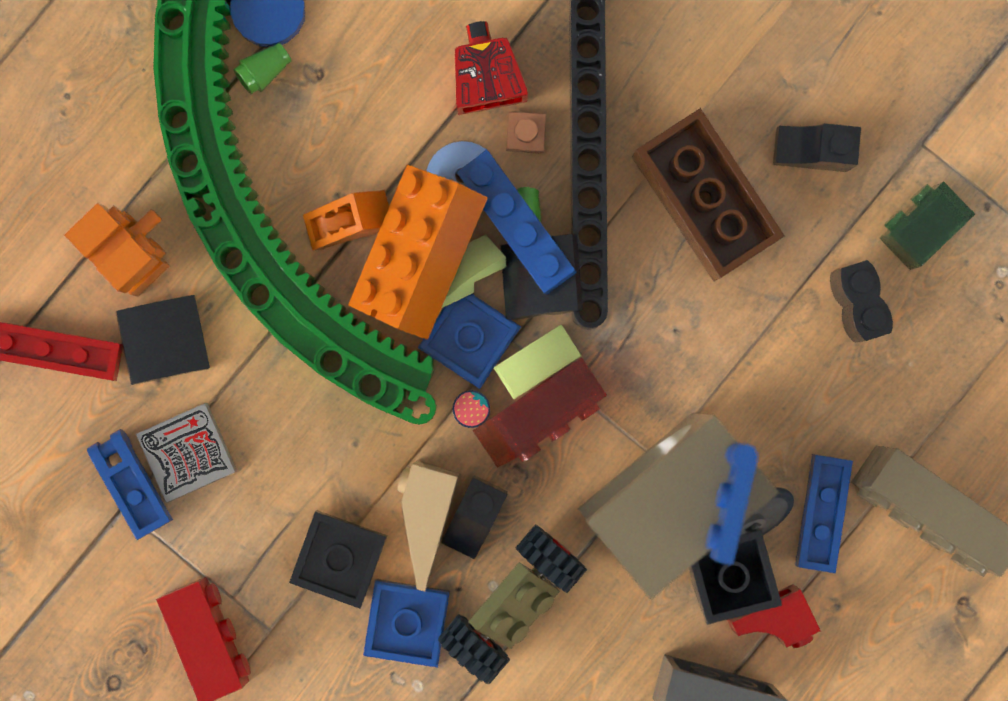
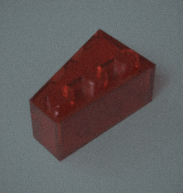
(541, 414)

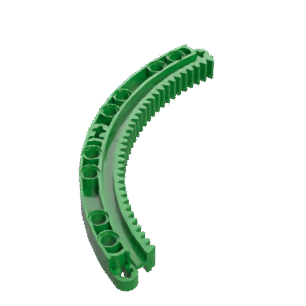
(192, 81)

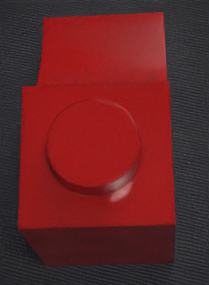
(790, 623)

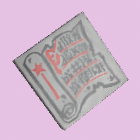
(186, 452)

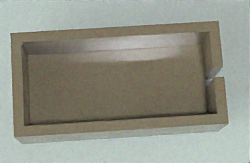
(936, 508)

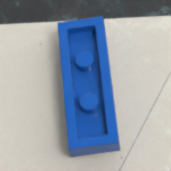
(823, 513)

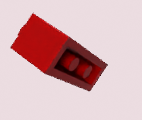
(204, 640)

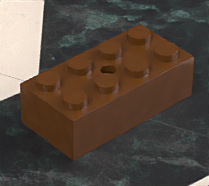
(695, 160)

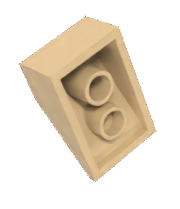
(425, 509)

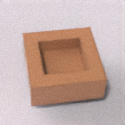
(526, 132)

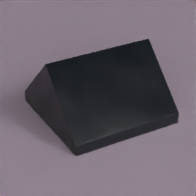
(736, 589)

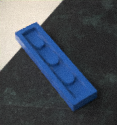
(517, 223)

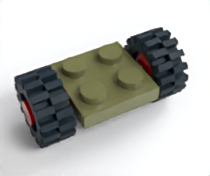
(512, 606)

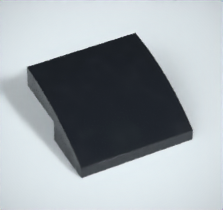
(526, 299)
(162, 339)

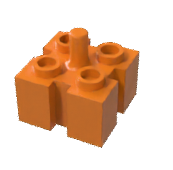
(119, 247)

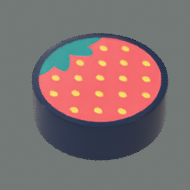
(471, 409)

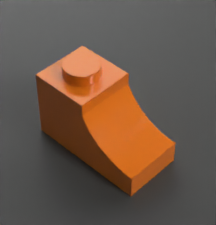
(346, 219)

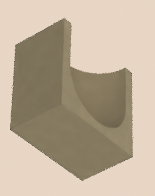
(665, 501)

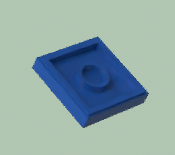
(470, 338)
(406, 623)

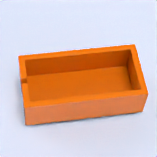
(417, 251)

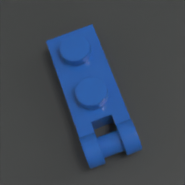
(129, 485)
(732, 500)

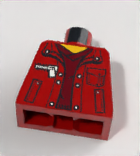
(486, 72)

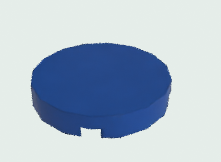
(268, 20)

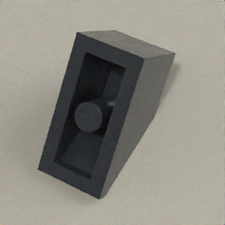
(474, 517)

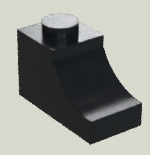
(818, 147)

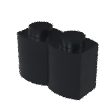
(863, 311)

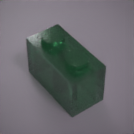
(927, 225)

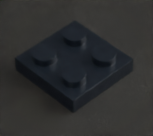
(338, 559)

